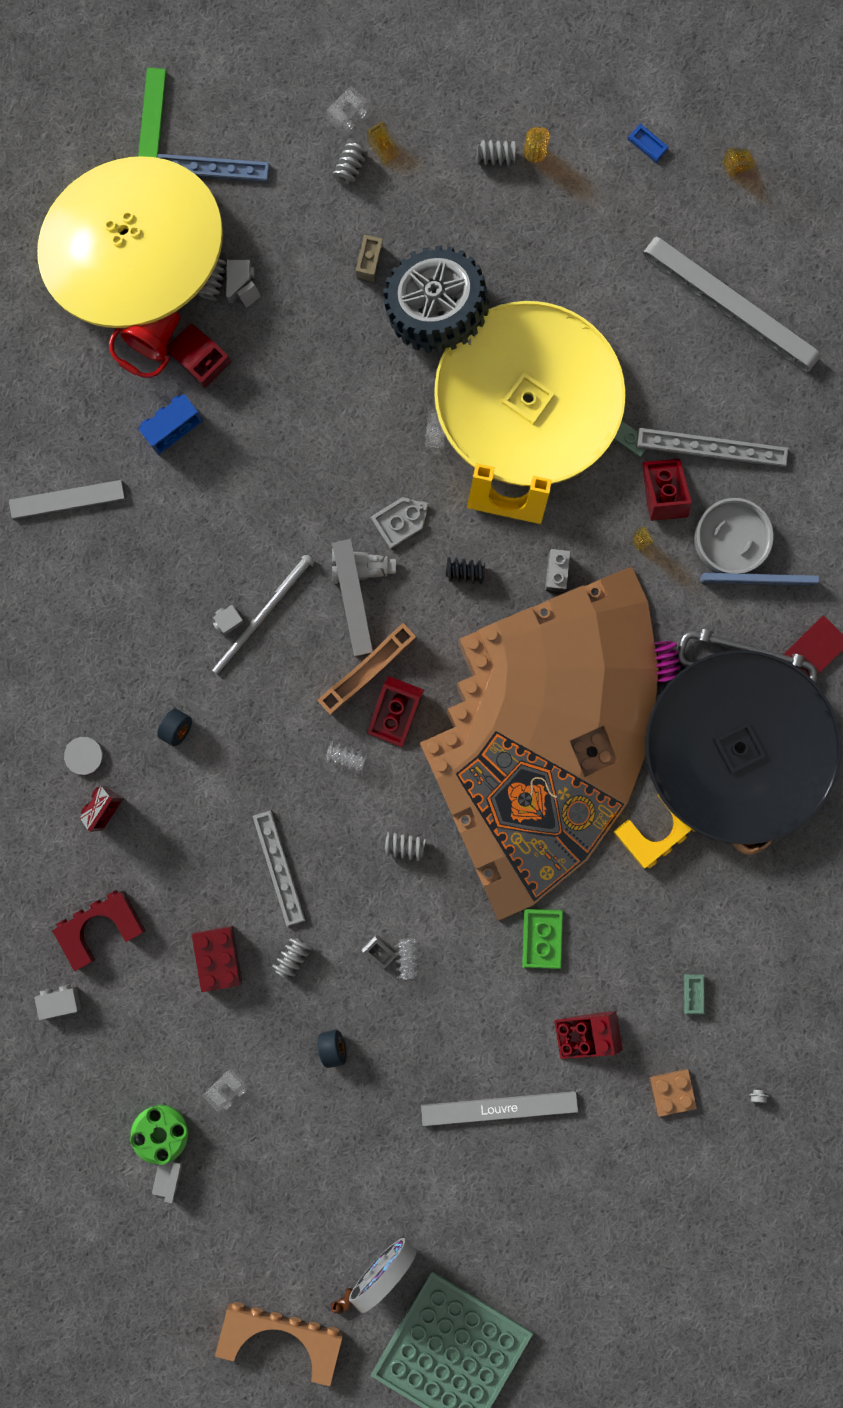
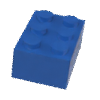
(170, 423)

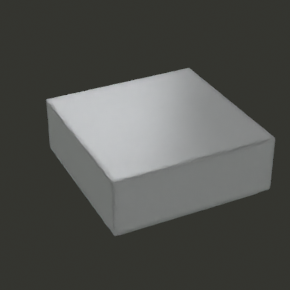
(248, 294)

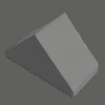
(379, 952)

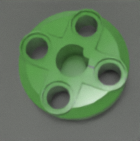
(159, 1134)

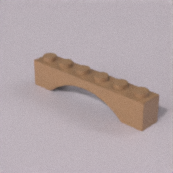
(367, 669)

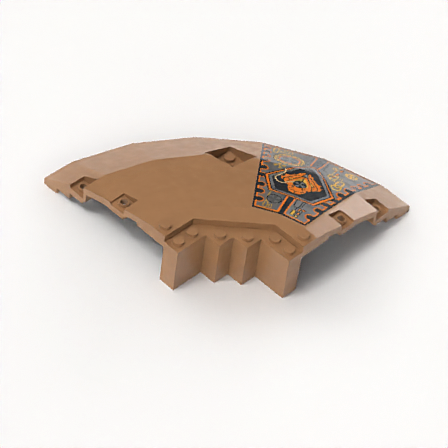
(523, 732)

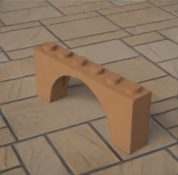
(320, 1342)

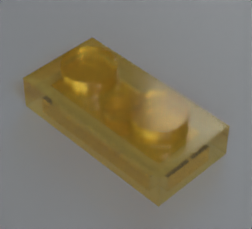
(642, 539)

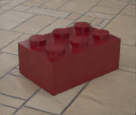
(216, 958)

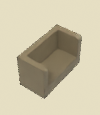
(369, 258)

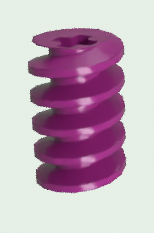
(667, 659)

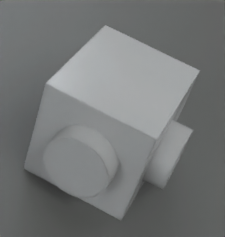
(227, 619)

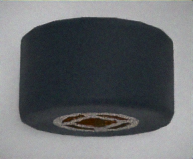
(174, 727)
(332, 1049)

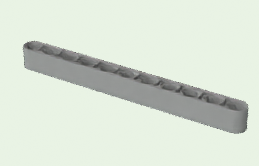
(732, 304)

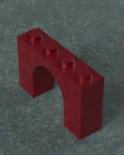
(71, 933)

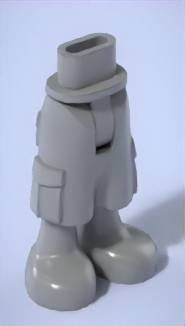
(368, 566)

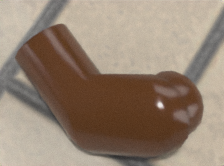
(342, 1304)

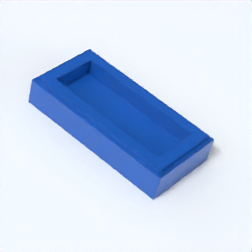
(648, 143)

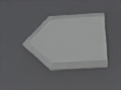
(400, 520)

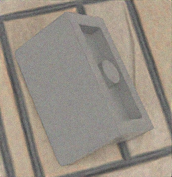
(167, 1179)

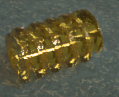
(536, 144)

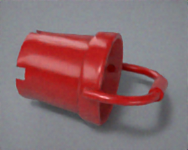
(149, 340)

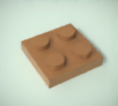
(673, 1092)

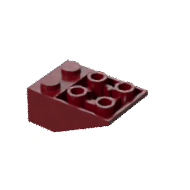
(198, 355)
(588, 1035)

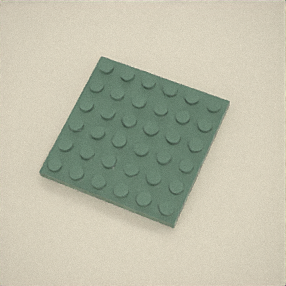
(451, 1349)

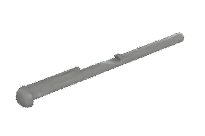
(280, 592)

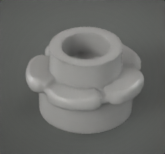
(759, 1096)

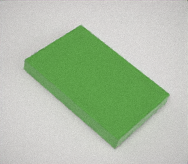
(542, 938)

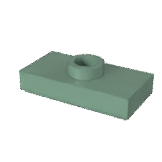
(627, 438)
(694, 994)

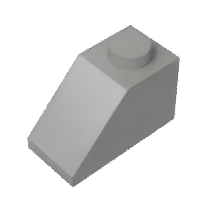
(238, 275)

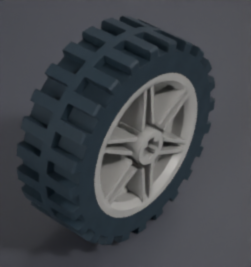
(433, 283)

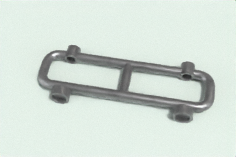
(705, 636)

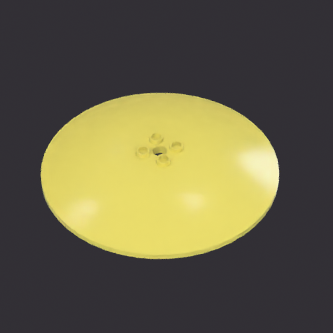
(148, 270)
(537, 353)

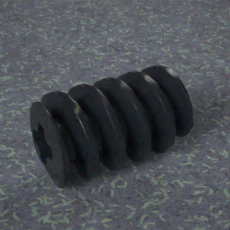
(465, 570)

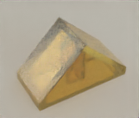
(382, 143)
(737, 161)

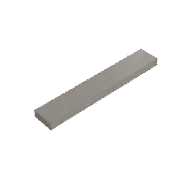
(67, 499)
(352, 597)
(279, 868)

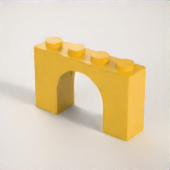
(526, 508)
(646, 851)

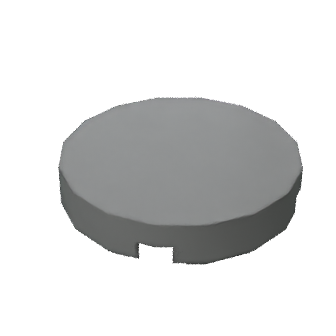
(83, 755)

